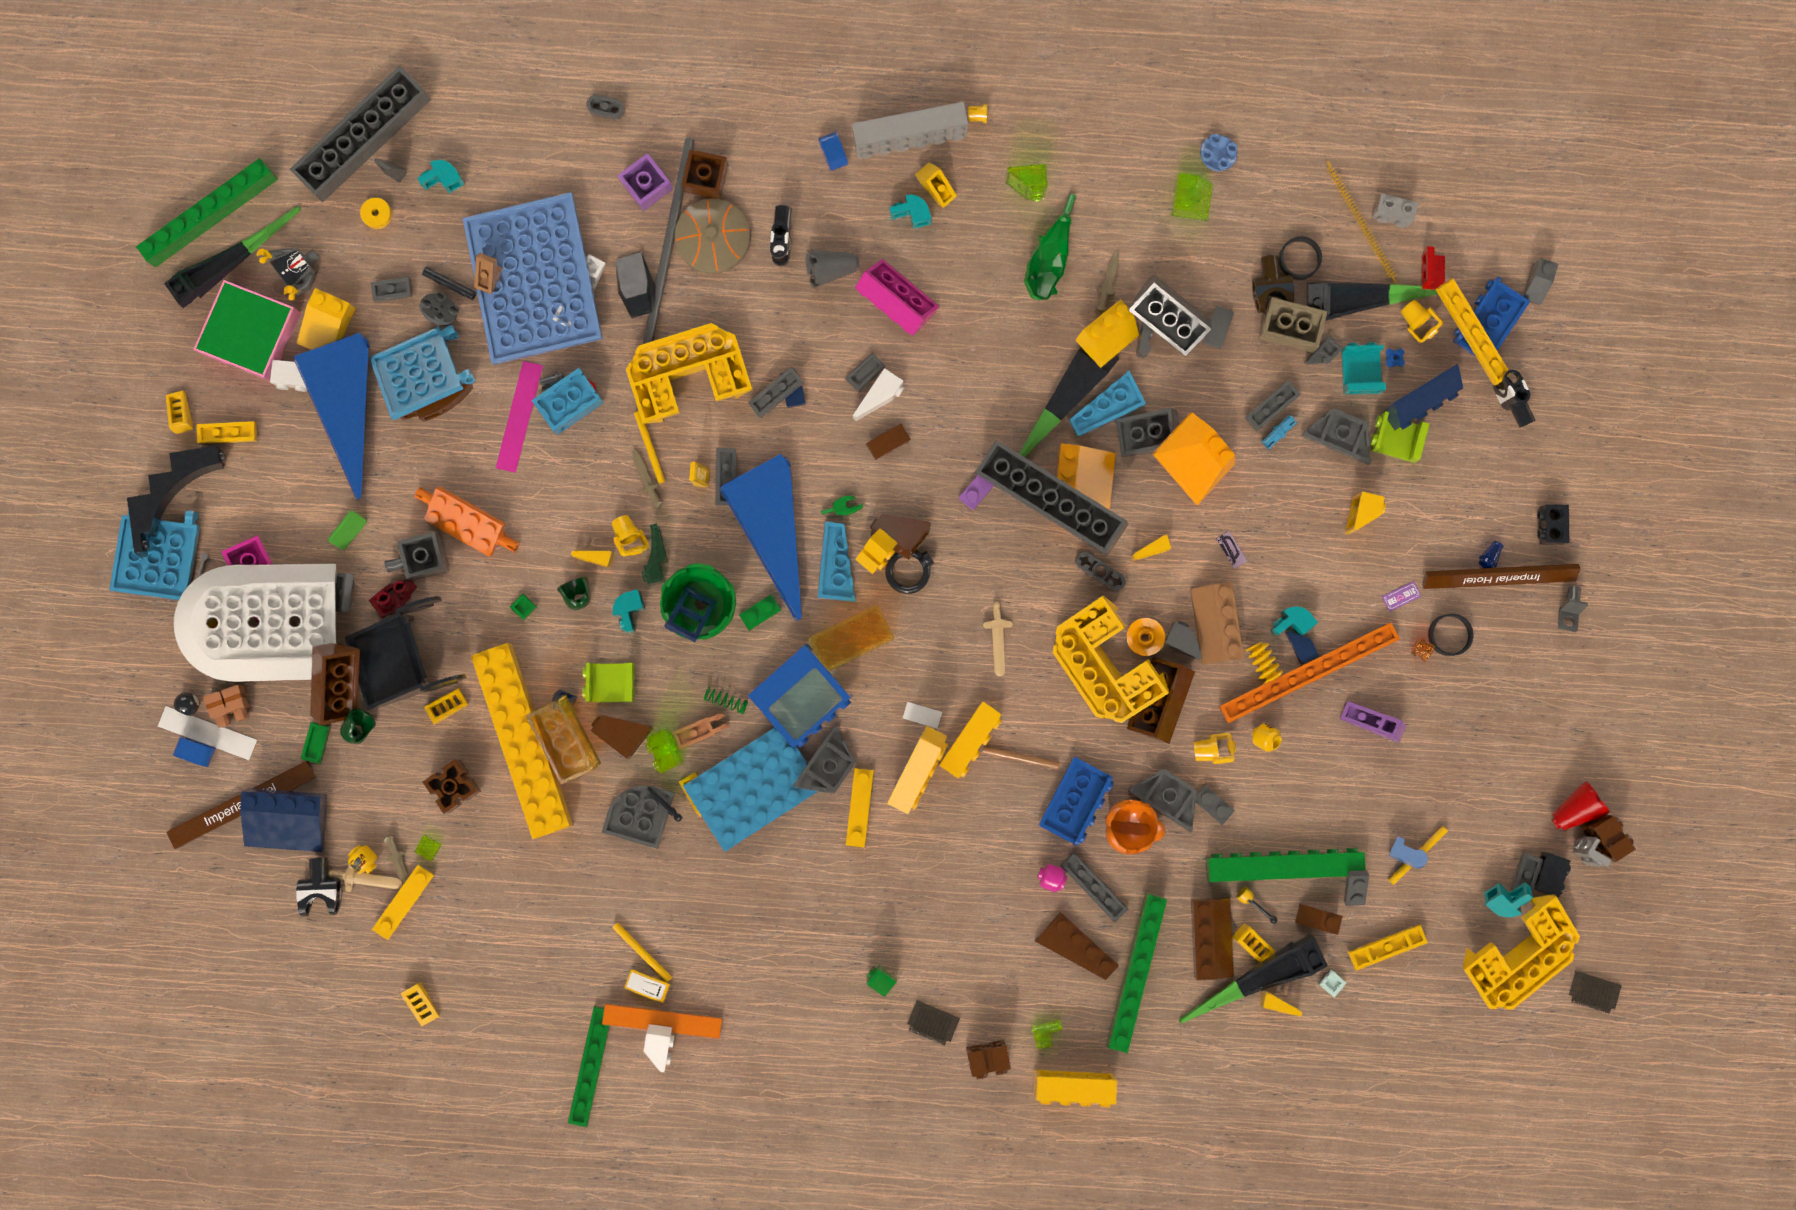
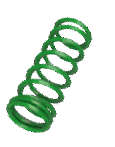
(743, 707)

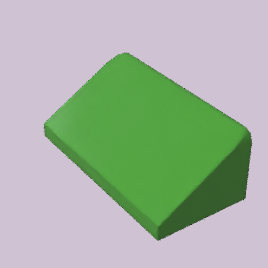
(347, 530)

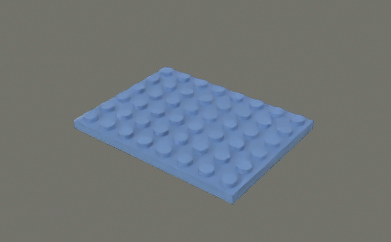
(542, 269)

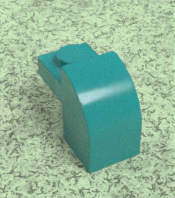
(441, 172)
(915, 208)
(625, 605)
(1297, 617)
(1505, 902)

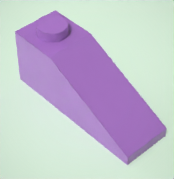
(1374, 721)

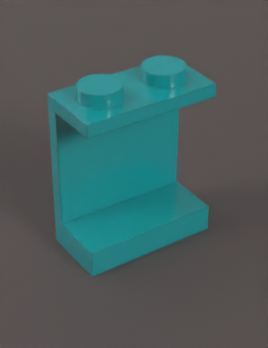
(1362, 369)

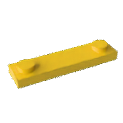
(859, 807)
(402, 902)
(1387, 947)

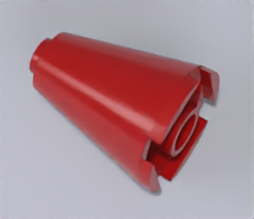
(1579, 808)

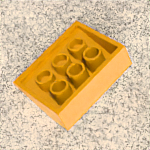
(1087, 471)

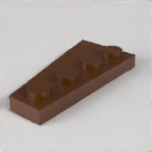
(1071, 943)

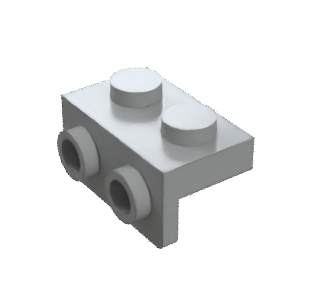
(1395, 211)
(1586, 850)

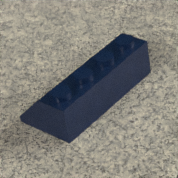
(1425, 398)

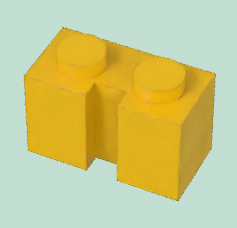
(876, 551)

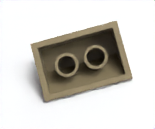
(1293, 325)

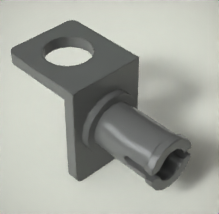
(1571, 609)

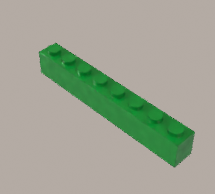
(207, 212)
(1284, 865)
(1136, 973)

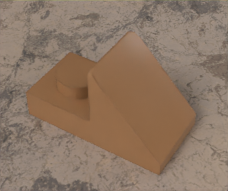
(486, 273)

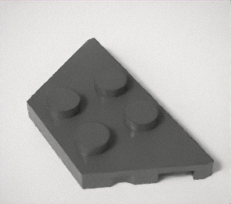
(1342, 434)
(827, 766)
(1169, 797)

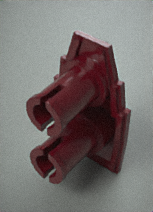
(392, 597)

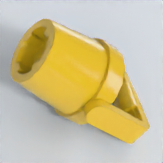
(1416, 316)
(626, 534)
(1208, 749)

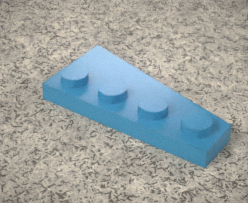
(1110, 405)
(835, 571)

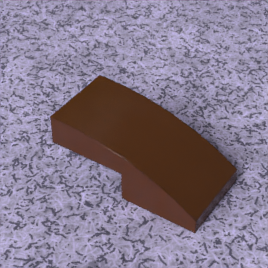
(888, 441)

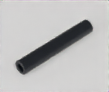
(449, 283)

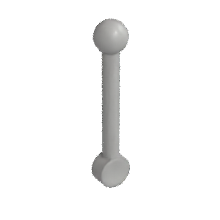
(204, 557)

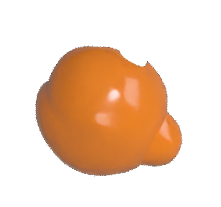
(1132, 827)

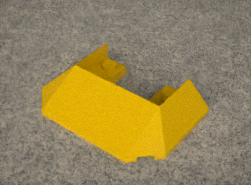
(682, 355)
(1092, 671)
(1529, 965)

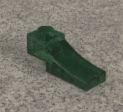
(653, 571)

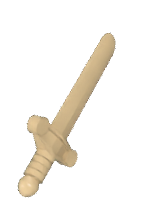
(998, 626)
(351, 877)

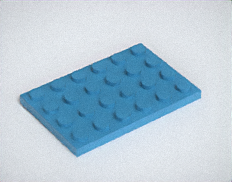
(749, 788)

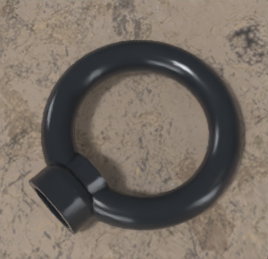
(924, 559)

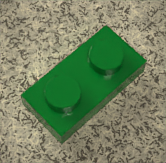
(760, 612)

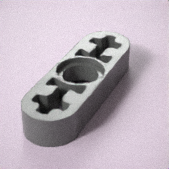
(1109, 583)

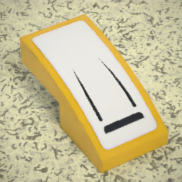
(647, 986)

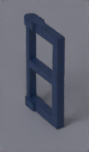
(688, 590)

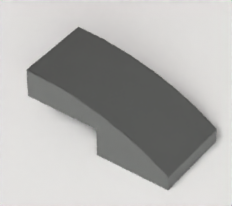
(1220, 324)

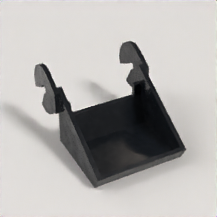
(391, 661)

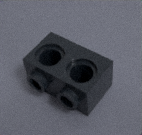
(1559, 525)

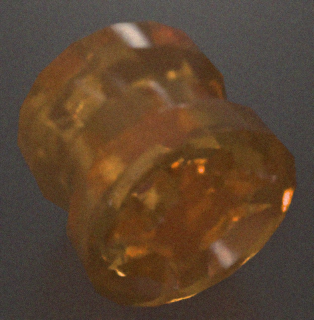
(1422, 649)

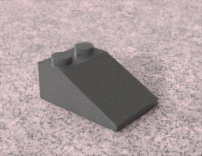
(1146, 431)

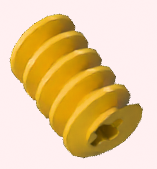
(1264, 661)

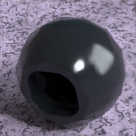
(186, 703)

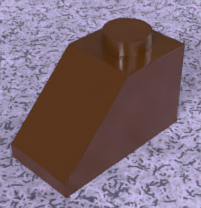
(1318, 919)

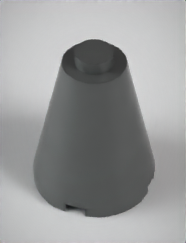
(829, 265)

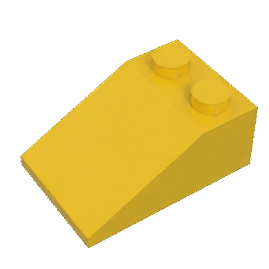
(324, 320)

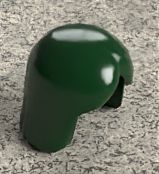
(571, 589)
(360, 718)

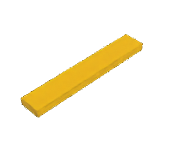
(1472, 331)

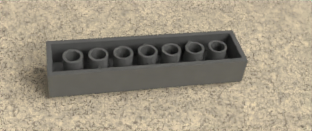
(360, 134)
(1052, 498)

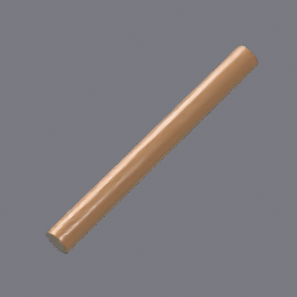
(1021, 757)

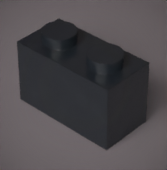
(1552, 874)

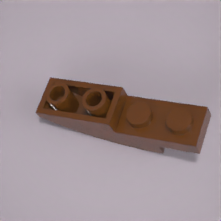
(441, 406)

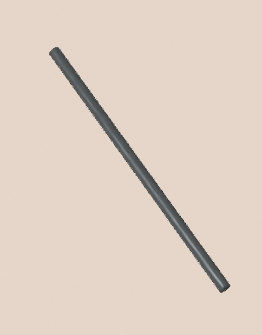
(667, 245)

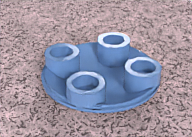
(1218, 152)

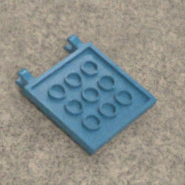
(418, 372)
(169, 561)

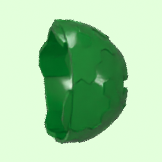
(708, 582)

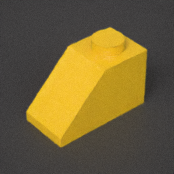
(936, 184)

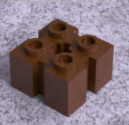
(440, 784)
(1613, 841)
(988, 1059)

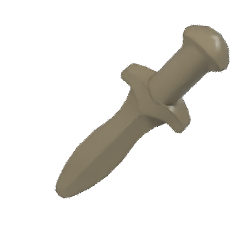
(1106, 289)
(649, 486)
(396, 858)

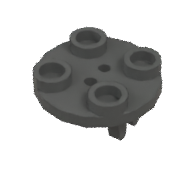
(438, 308)

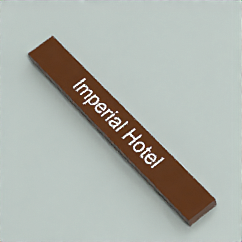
(1501, 576)
(230, 809)

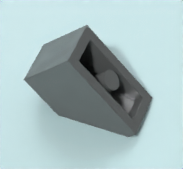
(1540, 280)
(1183, 640)

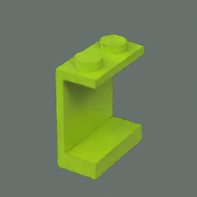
(1401, 444)
(609, 682)

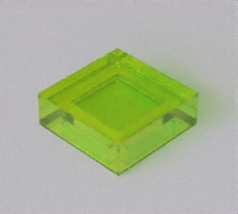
(428, 848)

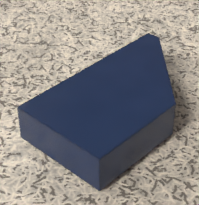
(796, 398)
(1302, 647)

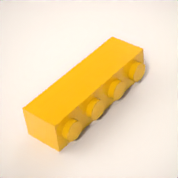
(970, 739)

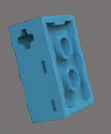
(568, 401)

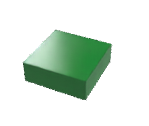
(523, 607)

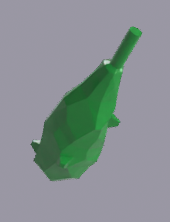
(1045, 265)

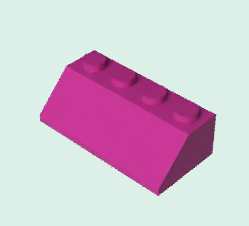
(896, 297)
(247, 553)

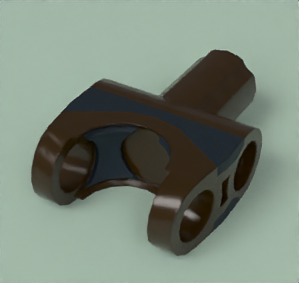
(1271, 283)

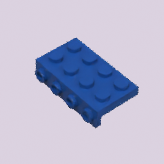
(1497, 312)
(1076, 801)

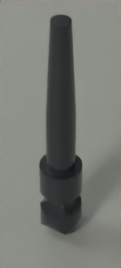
(671, 810)

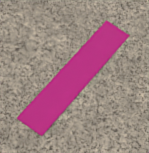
(519, 416)

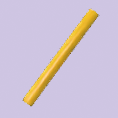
(650, 449)
(1425, 847)
(641, 951)

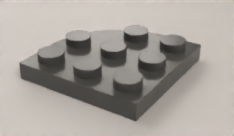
(638, 816)

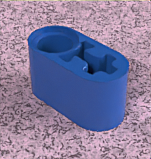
(833, 151)
(194, 751)

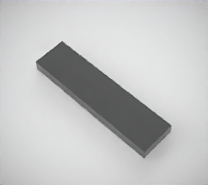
(1094, 887)

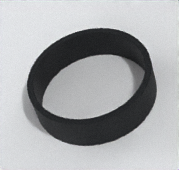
(1313, 244)
(1469, 629)

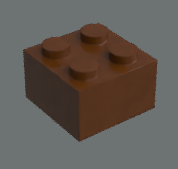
(704, 174)

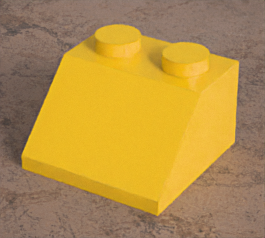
(1364, 509)

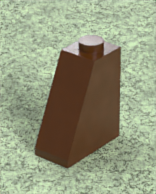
(905, 531)
(621, 734)

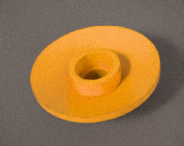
(1155, 635)

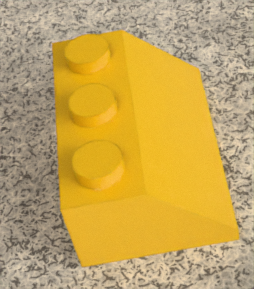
(1109, 333)

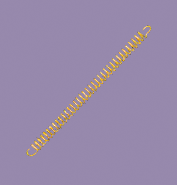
(1360, 222)

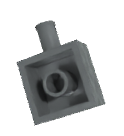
(420, 557)

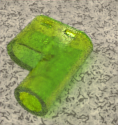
(1043, 1033)

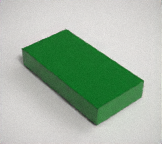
(315, 742)

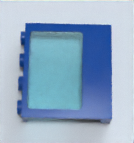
(800, 697)

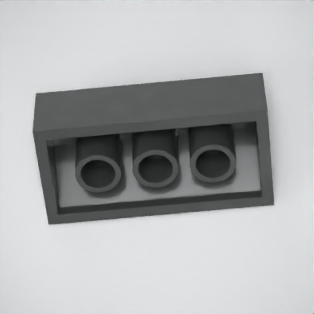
(1170, 315)

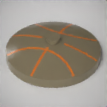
(712, 236)

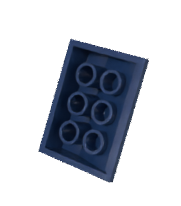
(283, 819)

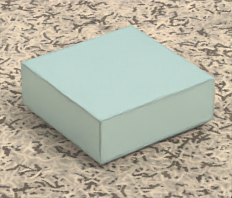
(1332, 983)

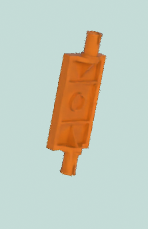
(465, 521)

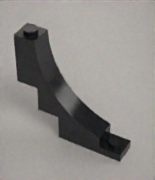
(147, 509)

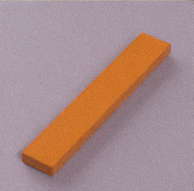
(680, 1022)

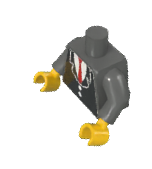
(293, 268)

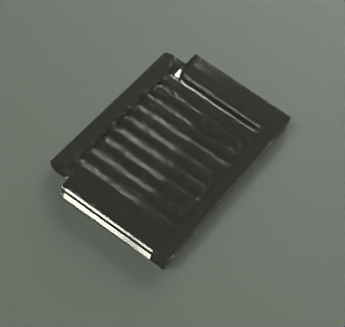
(1594, 992)
(932, 1023)

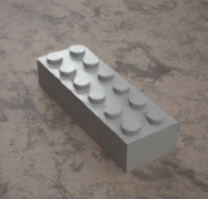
(910, 130)

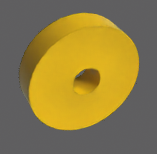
(368, 209)

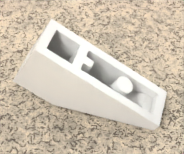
(881, 393)

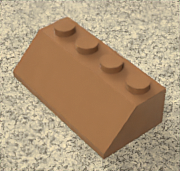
(1217, 623)

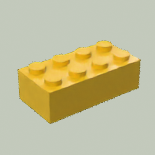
(918, 770)
(1075, 1087)

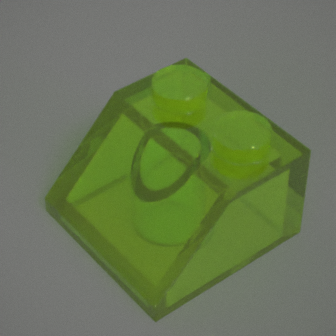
(1028, 180)
(1191, 197)
(664, 751)

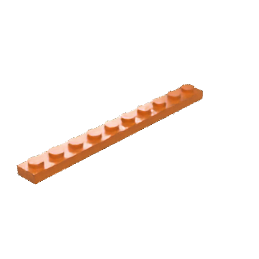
(1309, 672)

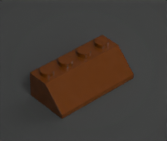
(334, 682)
(1161, 717)
(1212, 938)

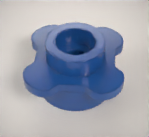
(1390, 361)

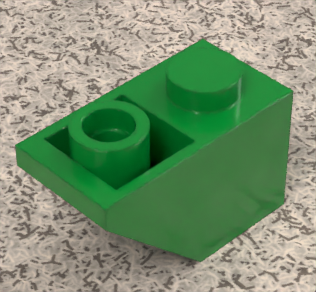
(880, 980)

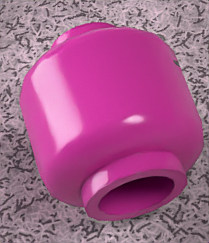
(1052, 878)

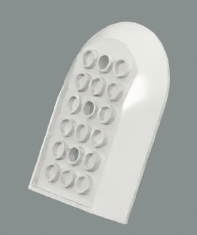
(273, 596)

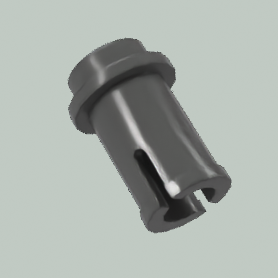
(549, 381)

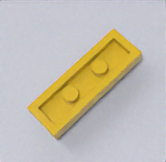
(227, 432)

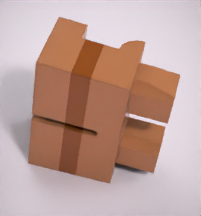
(227, 702)

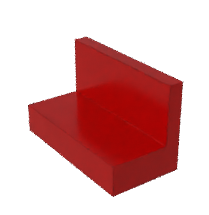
(1432, 269)

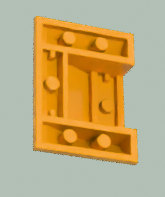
(1195, 457)

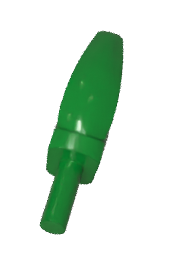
(840, 507)

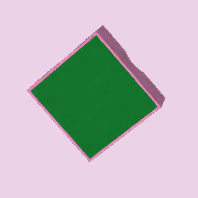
(246, 330)

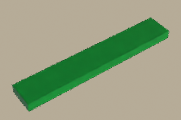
(589, 1069)

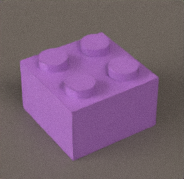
(645, 182)

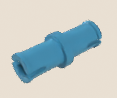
(1279, 432)

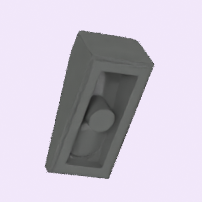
(391, 169)

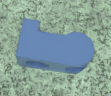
(1406, 855)

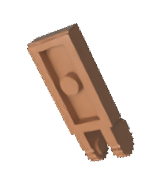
(698, 731)

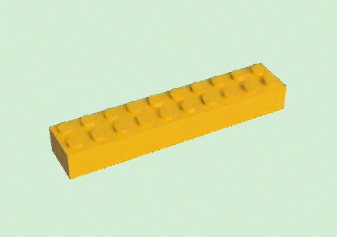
(527, 763)

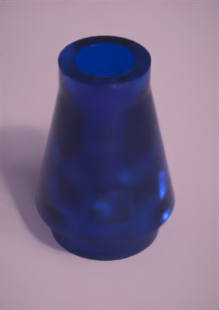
(1491, 555)

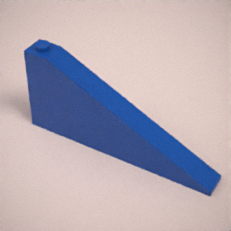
(337, 386)
(766, 514)

